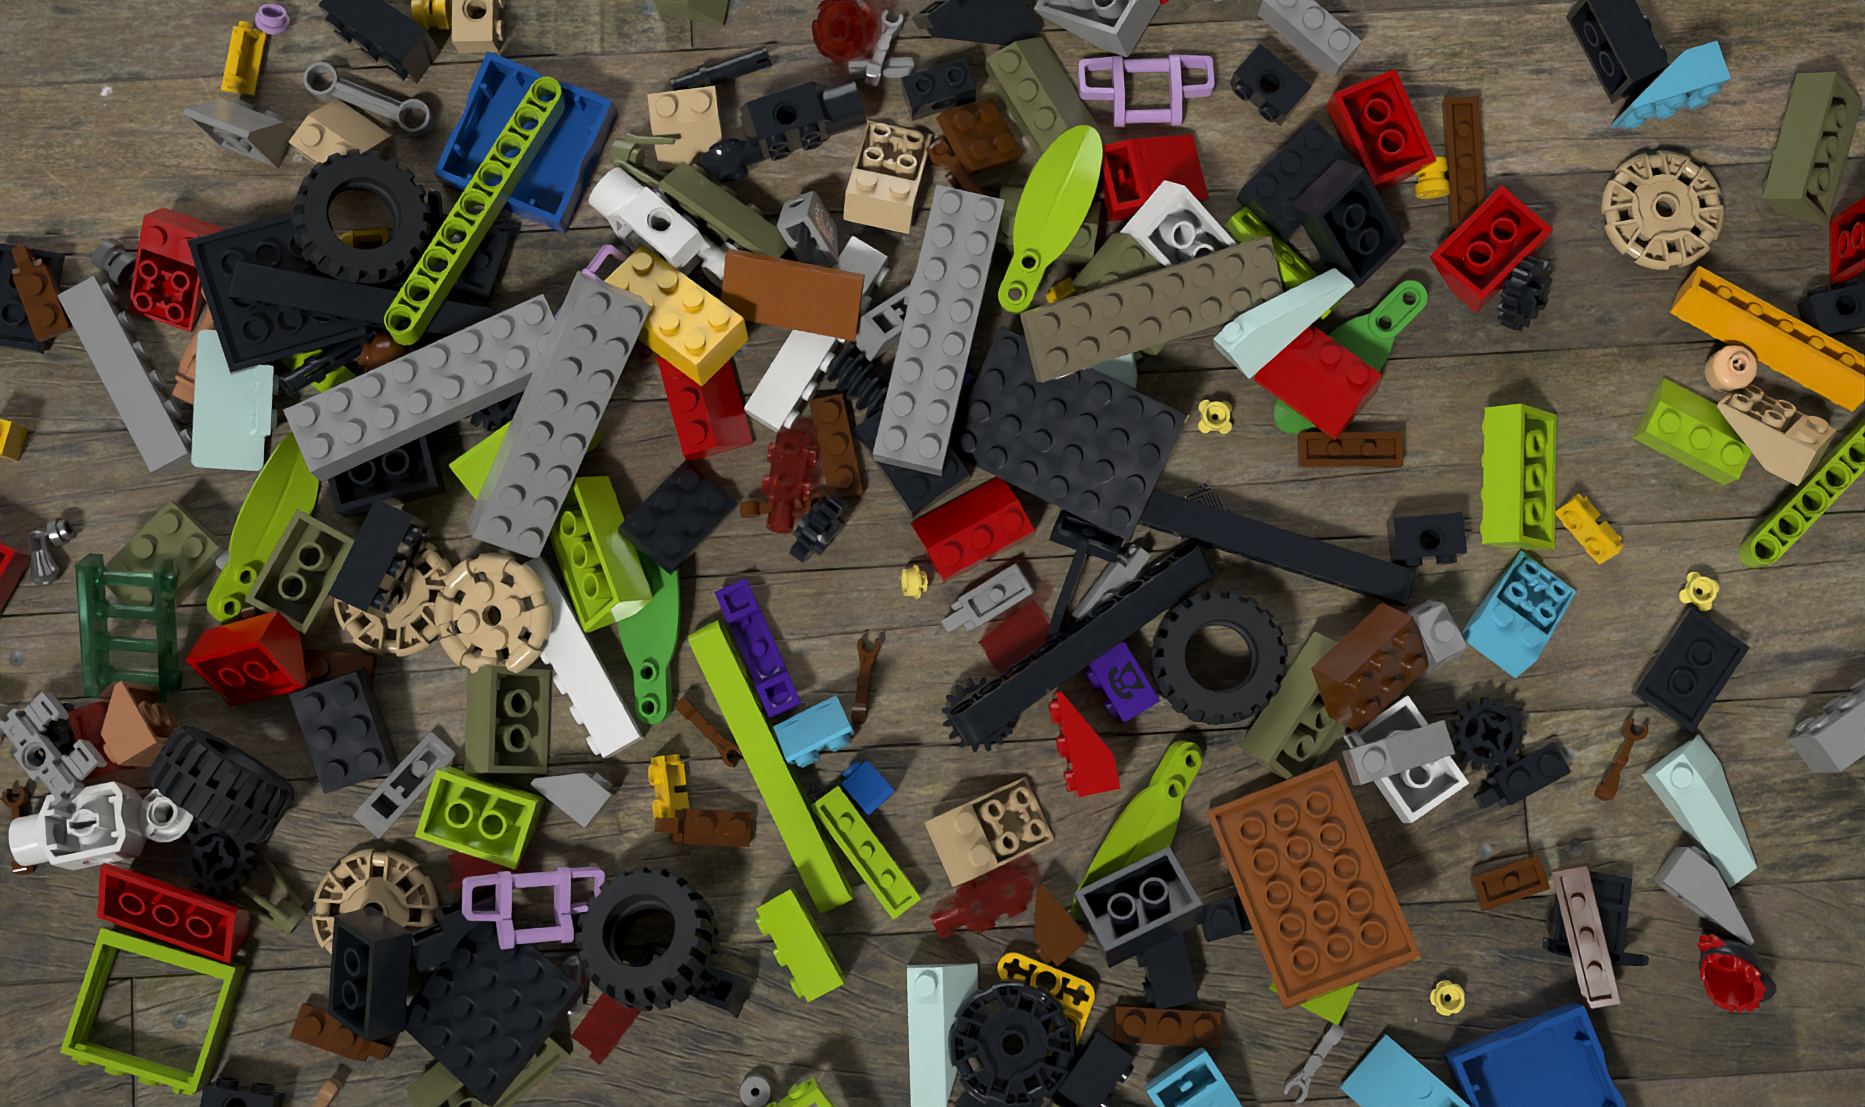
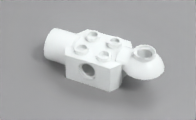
(648, 220)
(96, 827)

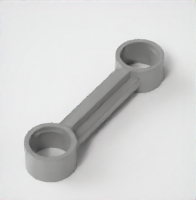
(368, 99)

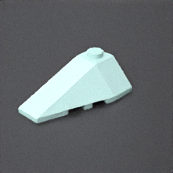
(1270, 327)
(1700, 800)
(933, 1000)

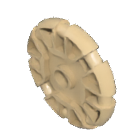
(1646, 221)
(412, 607)
(473, 613)
(368, 889)

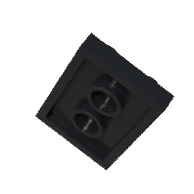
(14, 323)
(677, 517)
(1690, 670)

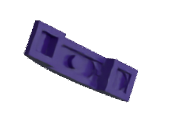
(758, 648)

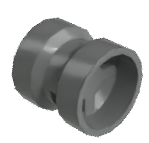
(112, 258)

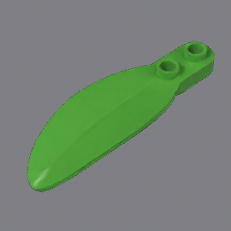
(1366, 341)
(651, 641)

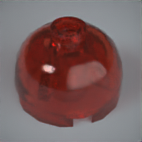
(846, 30)

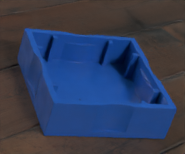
(562, 166)
(1536, 1064)

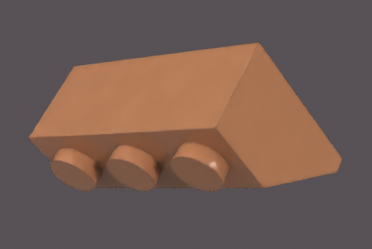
(136, 724)

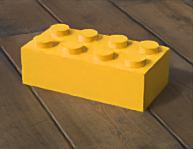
(684, 319)

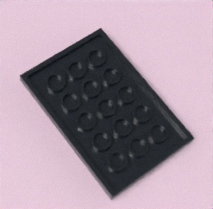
(1067, 439)

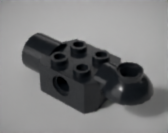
(813, 117)

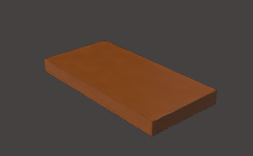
(793, 294)

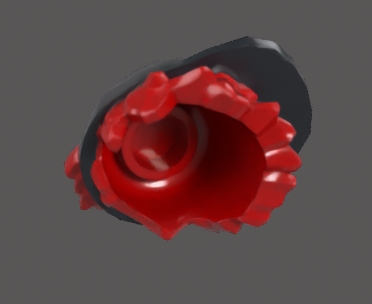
(1733, 974)

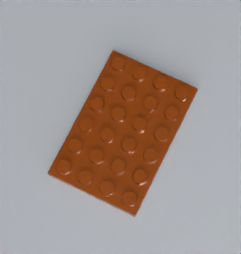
(1312, 885)

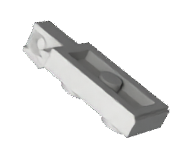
(1114, 578)
(988, 600)

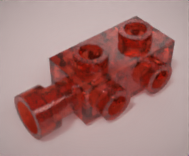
(793, 468)
(992, 899)

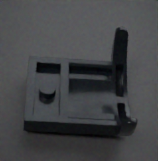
(484, 265)
(1613, 902)

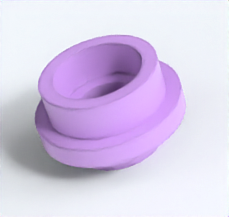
(272, 19)

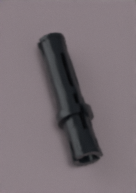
(723, 71)
(297, 378)

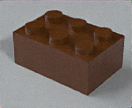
(1370, 667)

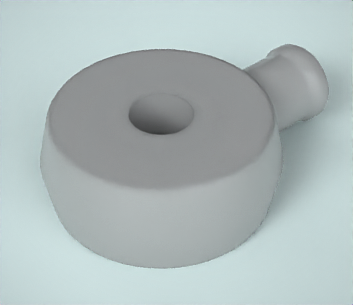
(755, 1081)

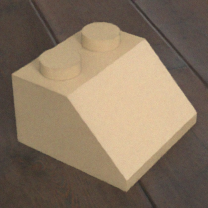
(690, 119)
(335, 130)

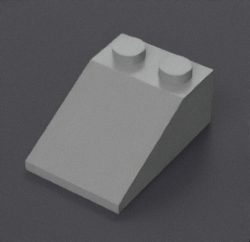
(1104, 23)
(242, 129)

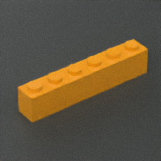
(1772, 337)

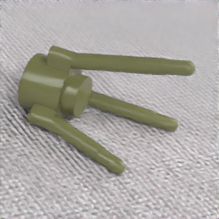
(630, 156)
(285, 914)

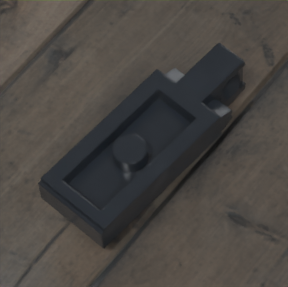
(1524, 777)

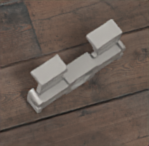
(58, 771)

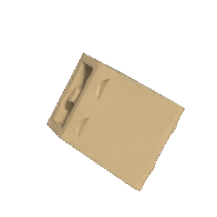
(887, 177)
(1777, 433)
(989, 831)

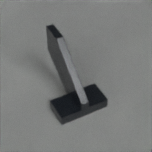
(978, 21)
(1085, 539)

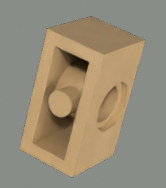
(477, 34)

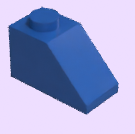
(867, 786)

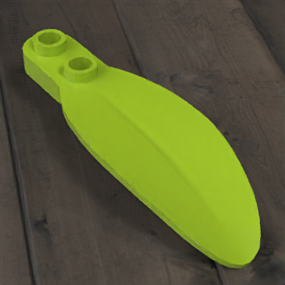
(1052, 210)
(267, 510)
(1150, 817)

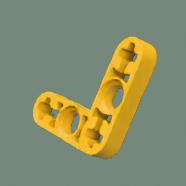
(1076, 1012)

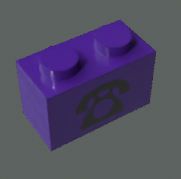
(1121, 683)

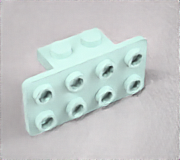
(230, 410)

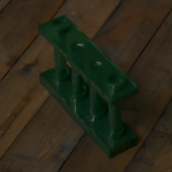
(97, 641)

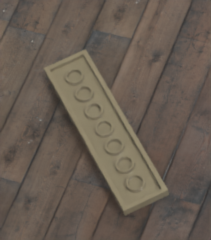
(1150, 308)

